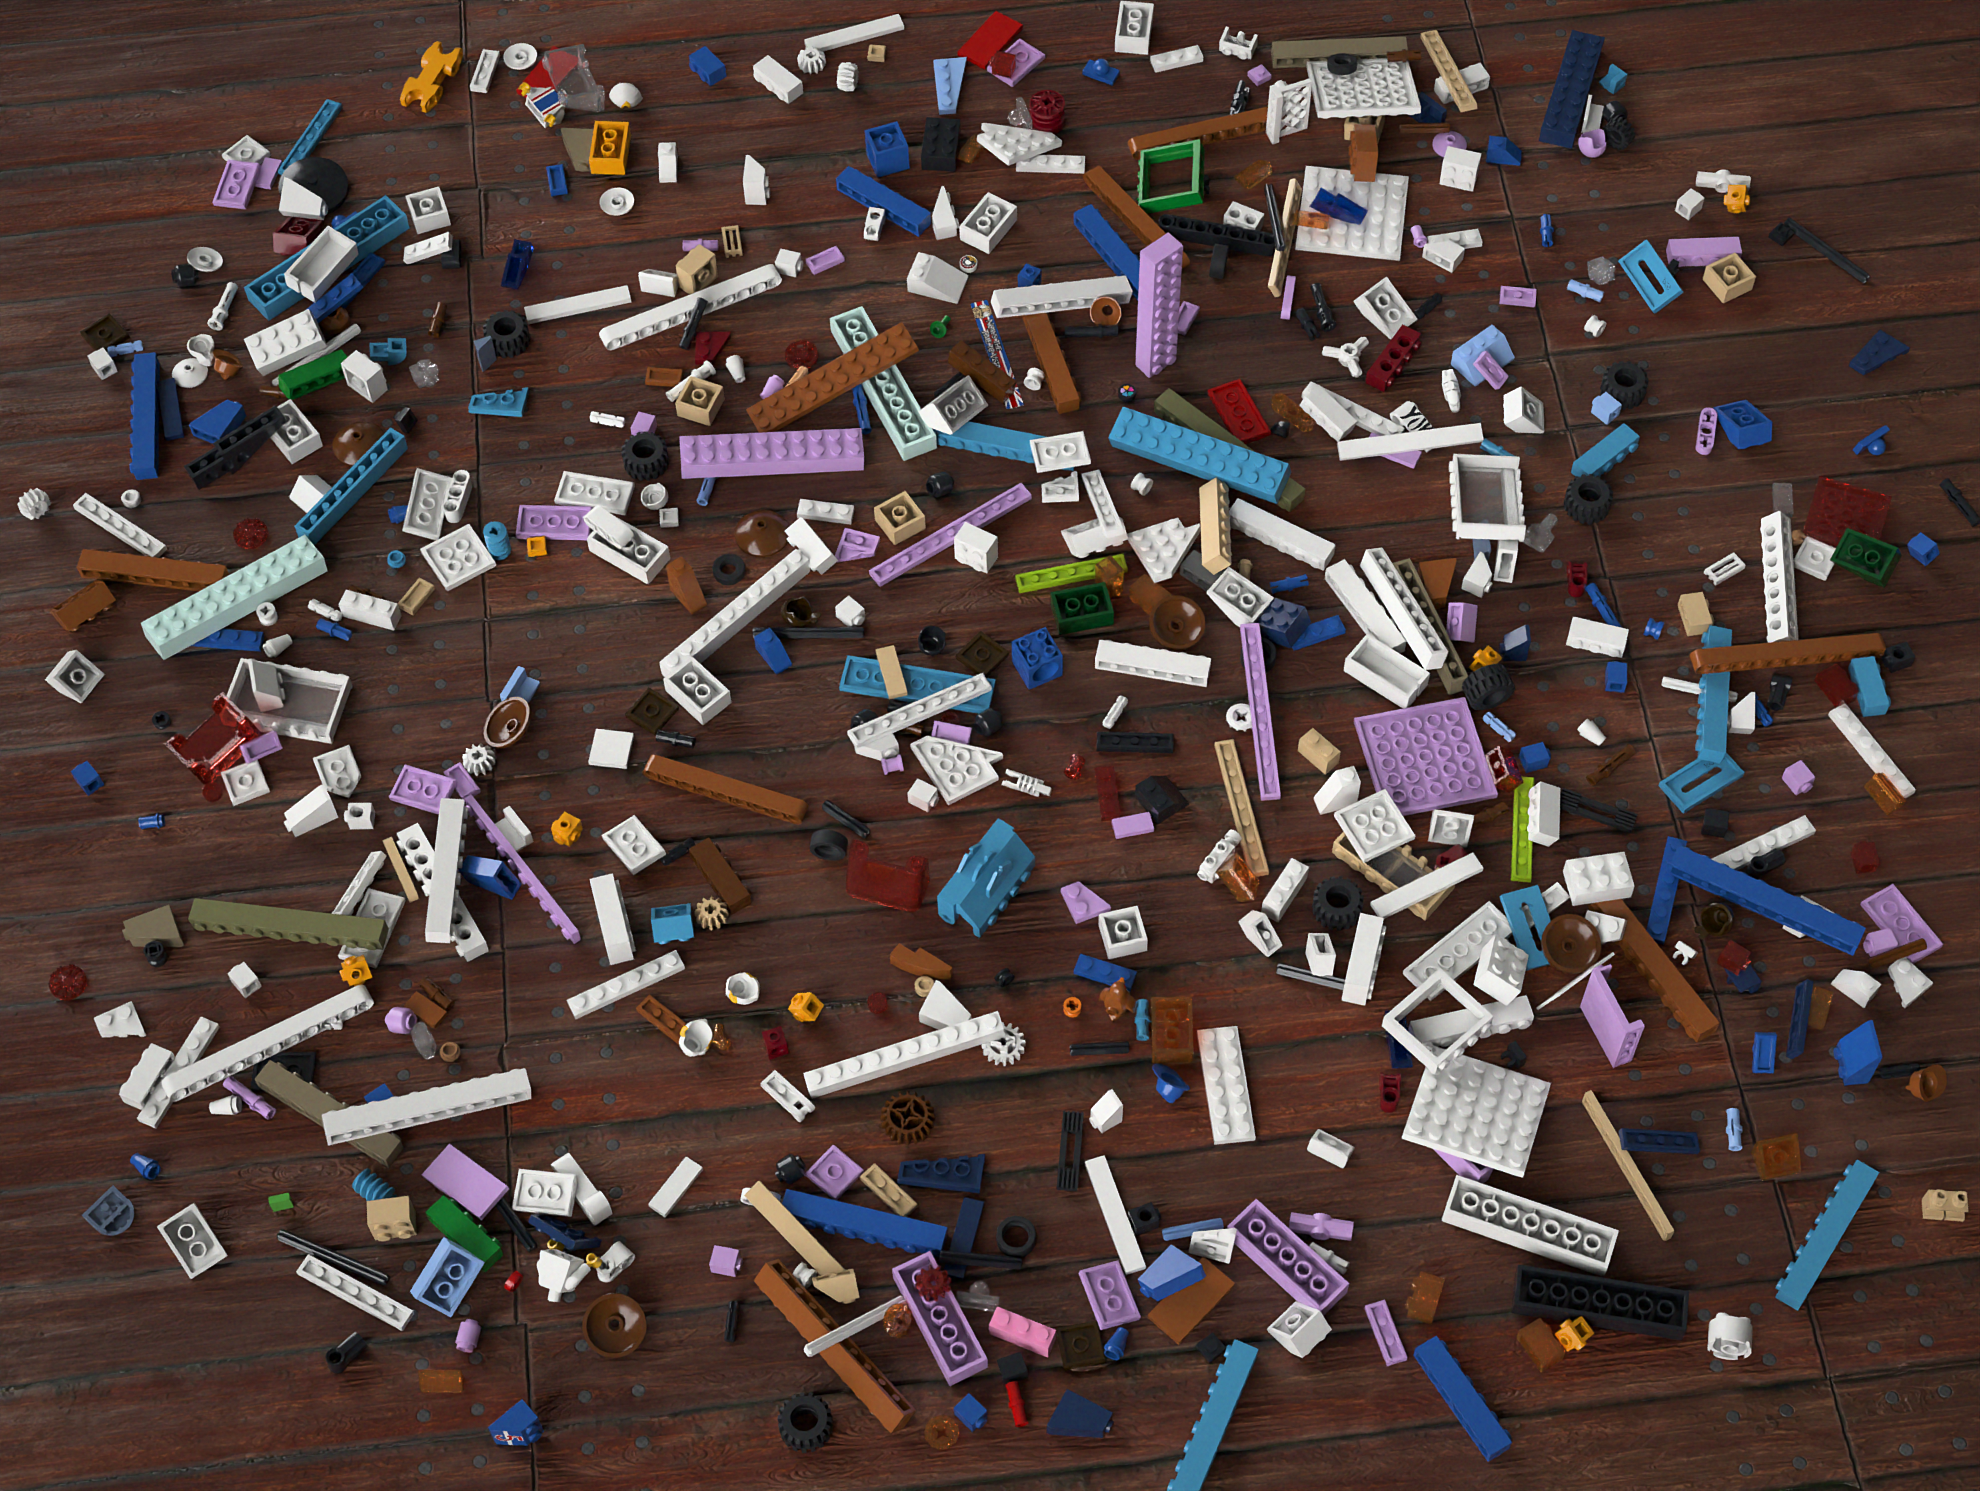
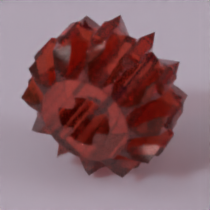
(926, 1288)

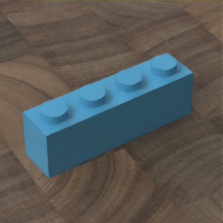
(1607, 452)

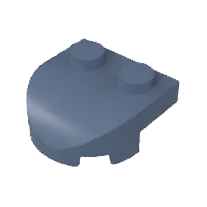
(110, 1213)

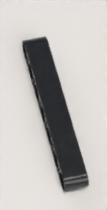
(1214, 233)

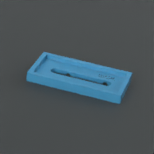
(1647, 253)
(1685, 801)
(1519, 926)

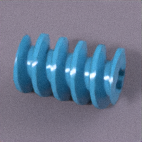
(497, 540)
(372, 1188)

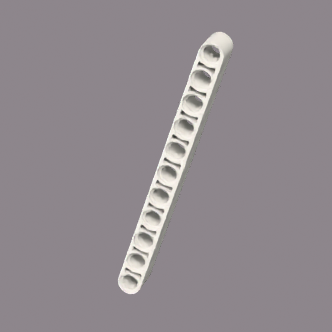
(681, 309)
(266, 1043)

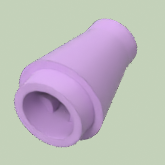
(772, 386)

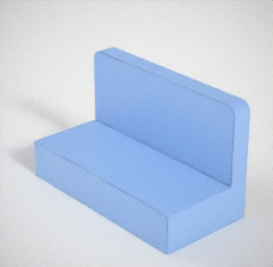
(520, 686)

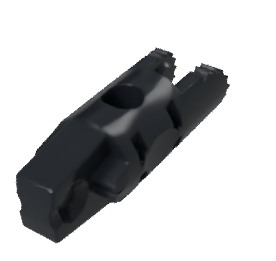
(1240, 98)

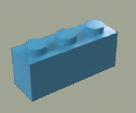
(1871, 687)

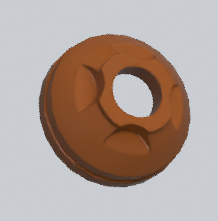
(1099, 317)
(337, 323)

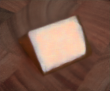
(1239, 878)
(1777, 1156)

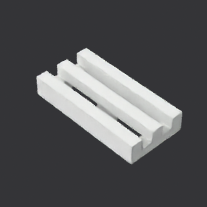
(1714, 576)

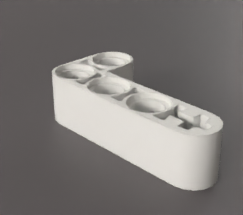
(588, 1198)

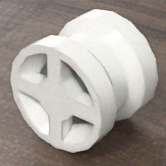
(1595, 326)
(1034, 378)
(1141, 484)
(271, 616)
(804, 1274)

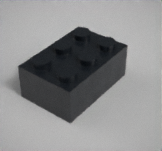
(940, 144)

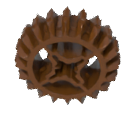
(894, 1111)

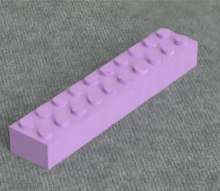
(1158, 305)
(771, 453)

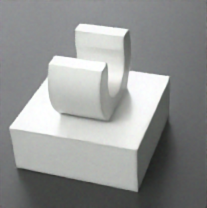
(1686, 951)

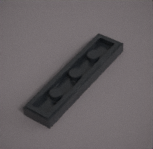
(1134, 742)

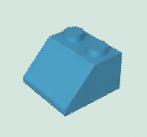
(672, 923)

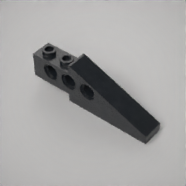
(234, 448)

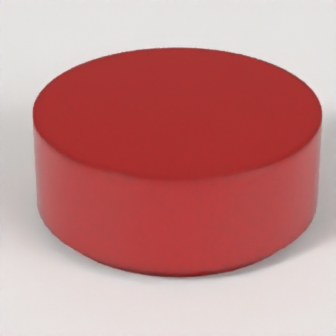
(513, 1281)

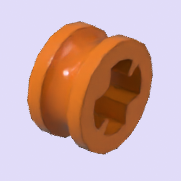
(1067, 1010)

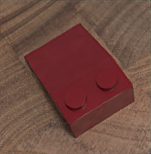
(296, 234)

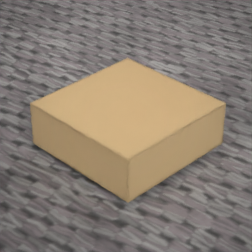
(876, 53)

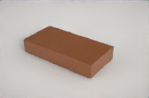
(663, 376)
(426, 1010)

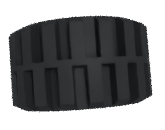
(504, 323)
(1625, 374)
(645, 467)
(1588, 487)
(1488, 687)
(1339, 889)
(805, 1439)

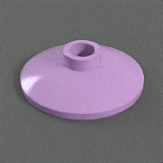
(1450, 139)

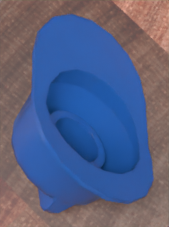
(1169, 1083)

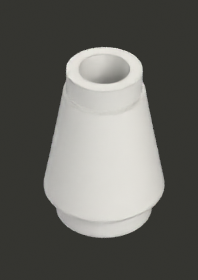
(736, 368)
(277, 645)
(1590, 731)
(229, 1105)

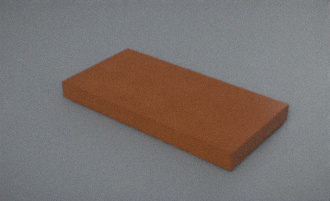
(1185, 1309)

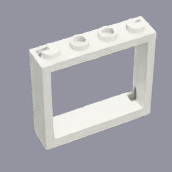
(1434, 1063)

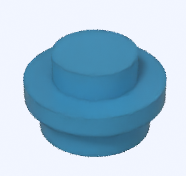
(396, 559)

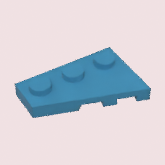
(503, 404)

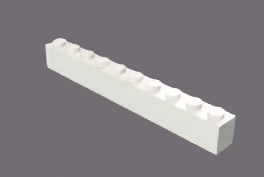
(739, 612)
(904, 1054)
(426, 1106)

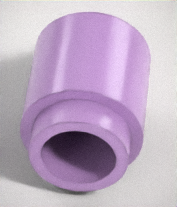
(468, 1335)

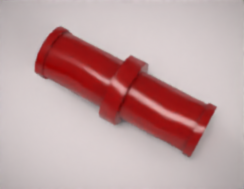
(1016, 1404)

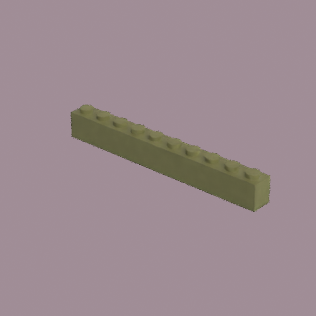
(1182, 413)
(288, 924)

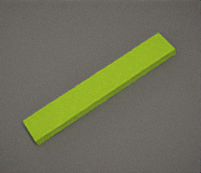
(1062, 574)
(1521, 847)

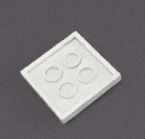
(458, 557)
(1374, 825)

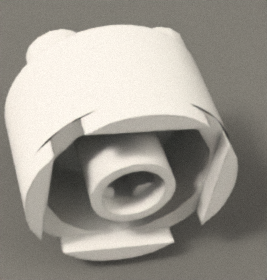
(1730, 1336)

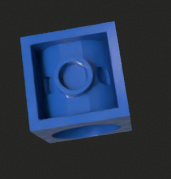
(887, 149)
(1037, 658)

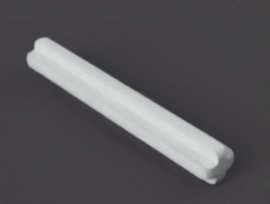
(1690, 687)

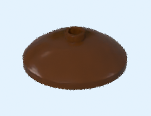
(349, 448)
(761, 540)
(1178, 612)
(507, 722)
(1579, 935)
(610, 1339)

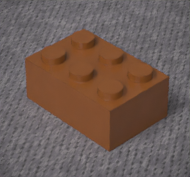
(1363, 152)

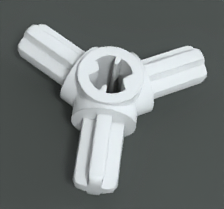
(1348, 355)

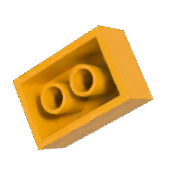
(610, 147)

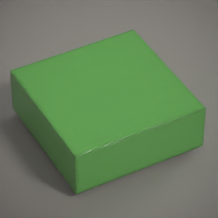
(281, 1202)

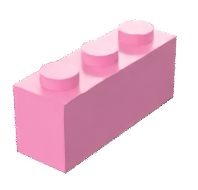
(1022, 1332)

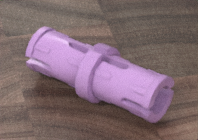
(711, 245)

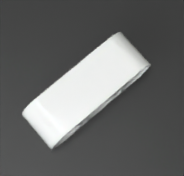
(457, 496)
(608, 527)

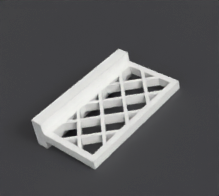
(1277, 112)

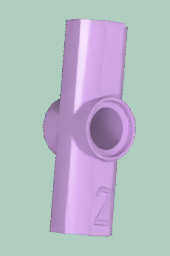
(1321, 1226)

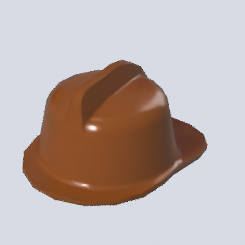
(226, 363)
(1928, 1082)

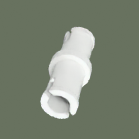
(1331, 1259)

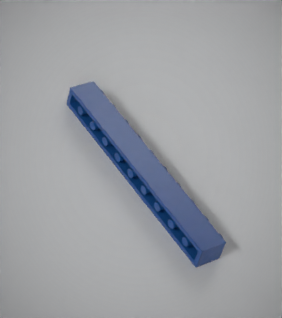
(1766, 900)

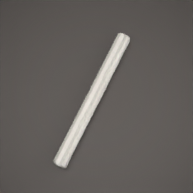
(332, 345)
(850, 1328)

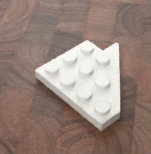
(1015, 143)
(1163, 547)
(955, 766)

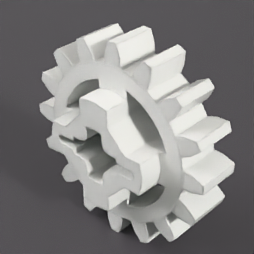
(1013, 1042)

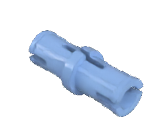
(1585, 290)
(1734, 1129)

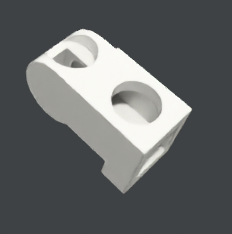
(874, 224)

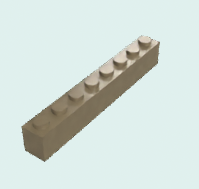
(1297, 53)
(1452, 671)
(313, 1103)

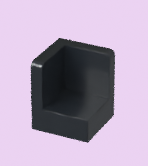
(1715, 823)
(1012, 1368)

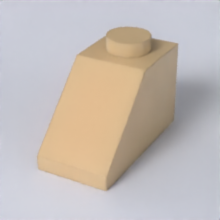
(838, 1285)

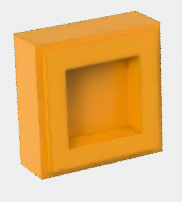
(536, 546)

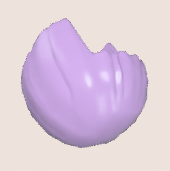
(1592, 143)

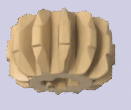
(718, 910)

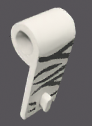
(1410, 417)

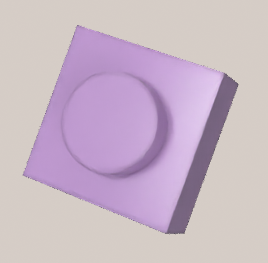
(1259, 75)

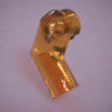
(718, 1039)

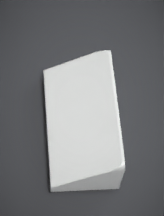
(1330, 1148)

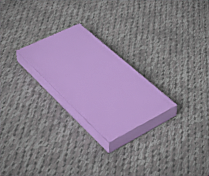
(552, 522)
(1891, 910)
(465, 1181)

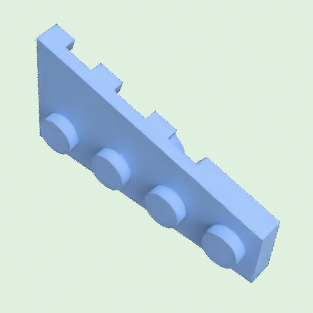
(948, 81)

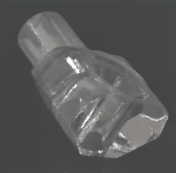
(1543, 532)
(423, 1040)

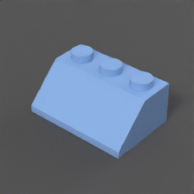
(1488, 340)
(447, 1277)

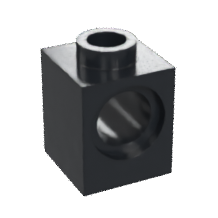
(1900, 651)
(1139, 1226)

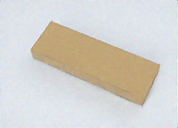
(891, 672)
(888, 1191)

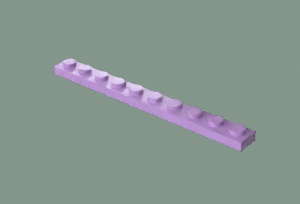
(945, 536)
(1260, 712)
(525, 874)

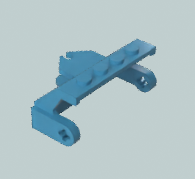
(986, 878)

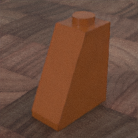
(1437, 579)
(685, 585)

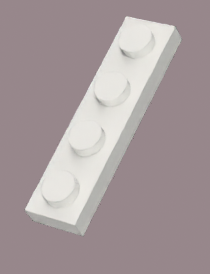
(1052, 164)
(360, 883)

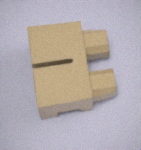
(1945, 1204)

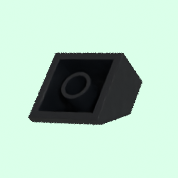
(1160, 797)

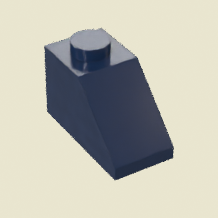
(1516, 644)

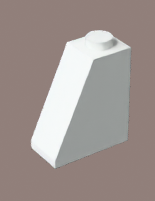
(300, 202)
(1505, 560)
(1338, 791)
(310, 812)
(942, 1008)

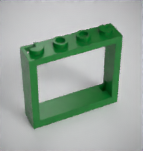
(1168, 153)

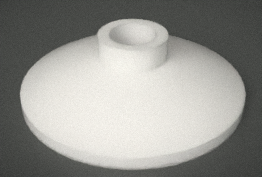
(520, 56)
(616, 201)
(204, 259)
(189, 373)

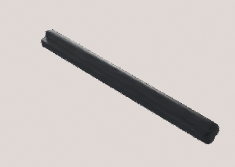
(1275, 217)
(1827, 250)
(813, 632)
(333, 1257)

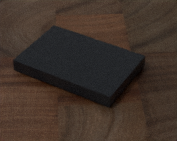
(298, 1062)

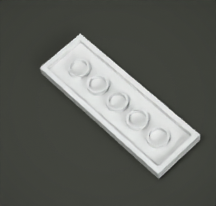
(1459, 948)
(1226, 1085)

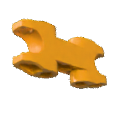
(427, 85)

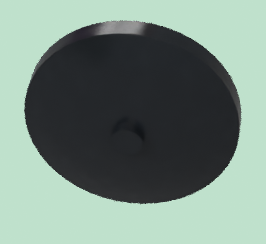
(320, 177)

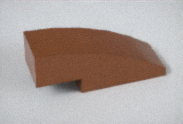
(920, 963)

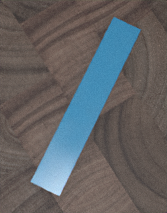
(312, 134)

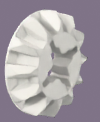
(1239, 710)

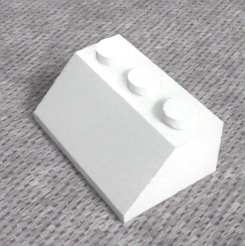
(1089, 538)

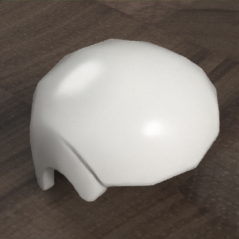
(654, 496)

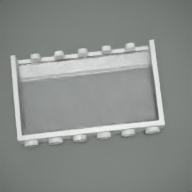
(1486, 497)
(310, 707)

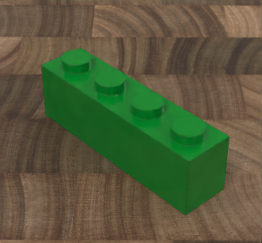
(312, 375)
(462, 1231)

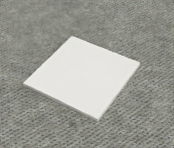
(1576, 980)

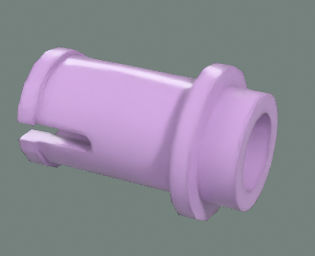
(1419, 238)

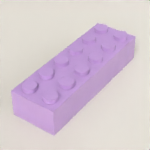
(1287, 1258)
(941, 1324)

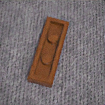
(661, 1017)

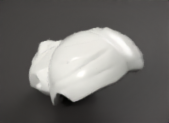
(202, 348)

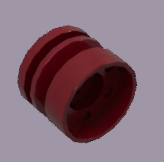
(1047, 111)

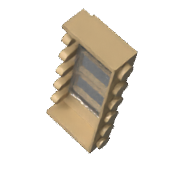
(1392, 872)

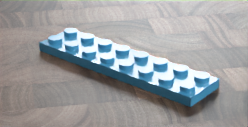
(865, 678)

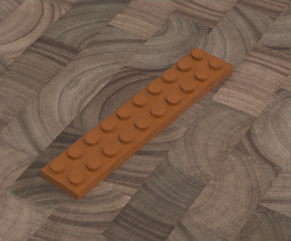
(832, 379)

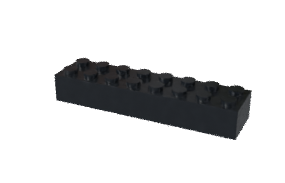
(1600, 1302)

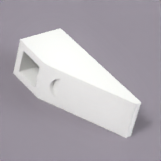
(943, 217)

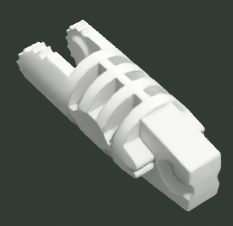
(1451, 390)
(1027, 784)

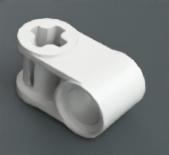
(614, 1262)

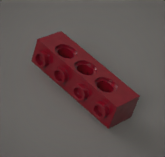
(1393, 358)

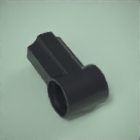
(1779, 686)
(1765, 863)
(346, 1351)

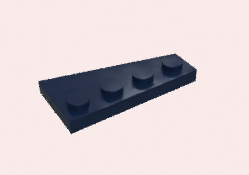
(951, 1174)

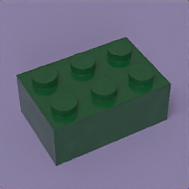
(1082, 608)

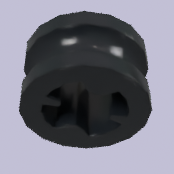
(160, 715)
(1004, 977)

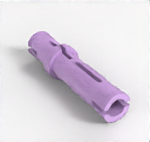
(255, 1102)

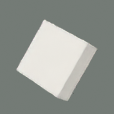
(669, 517)

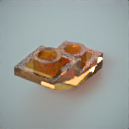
(971, 150)
(1819, 1007)

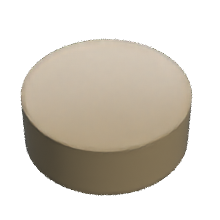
(923, 986)

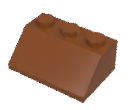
(83, 605)

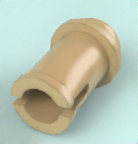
(1244, 568)

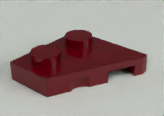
(710, 345)

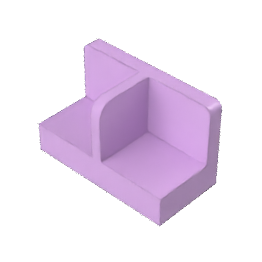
(1461, 622)

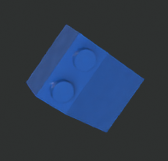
(1744, 424)
(1858, 1054)

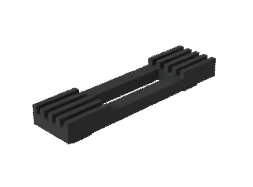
(1623, 821)
(1071, 1123)

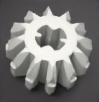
(811, 60)
(847, 76)
(34, 503)
(478, 759)

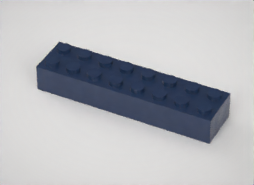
(1571, 89)

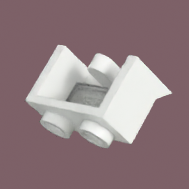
(1237, 45)

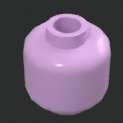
(400, 1020)

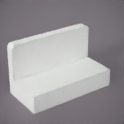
(1592, 116)
(514, 830)

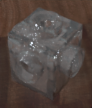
(1601, 270)
(424, 373)

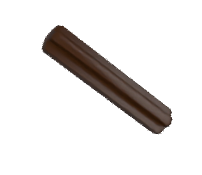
(1424, 128)
(1897, 953)

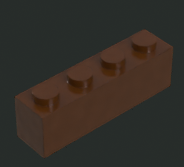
(982, 371)
(720, 876)

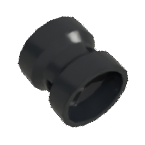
(155, 954)

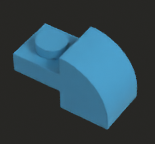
(393, 351)

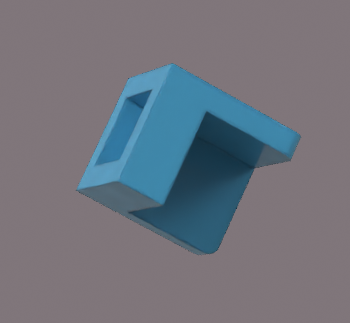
(1614, 79)

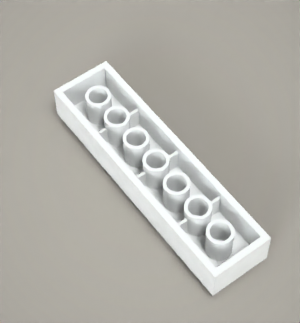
(1530, 1225)

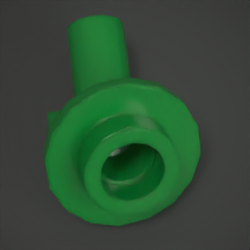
(938, 328)

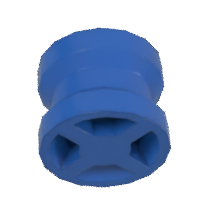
(1653, 628)

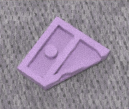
(1083, 902)

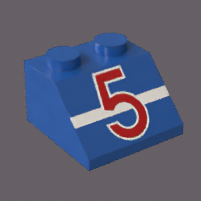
(516, 1426)

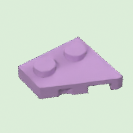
(856, 545)

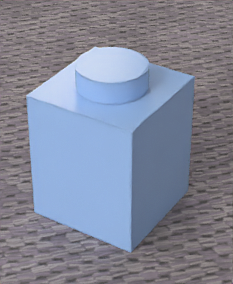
(1606, 408)

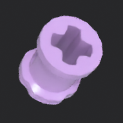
(892, 764)

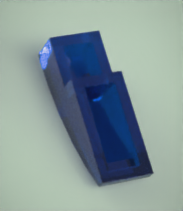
(1338, 207)
(517, 264)
(1398, 1054)

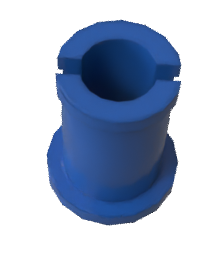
(152, 821)

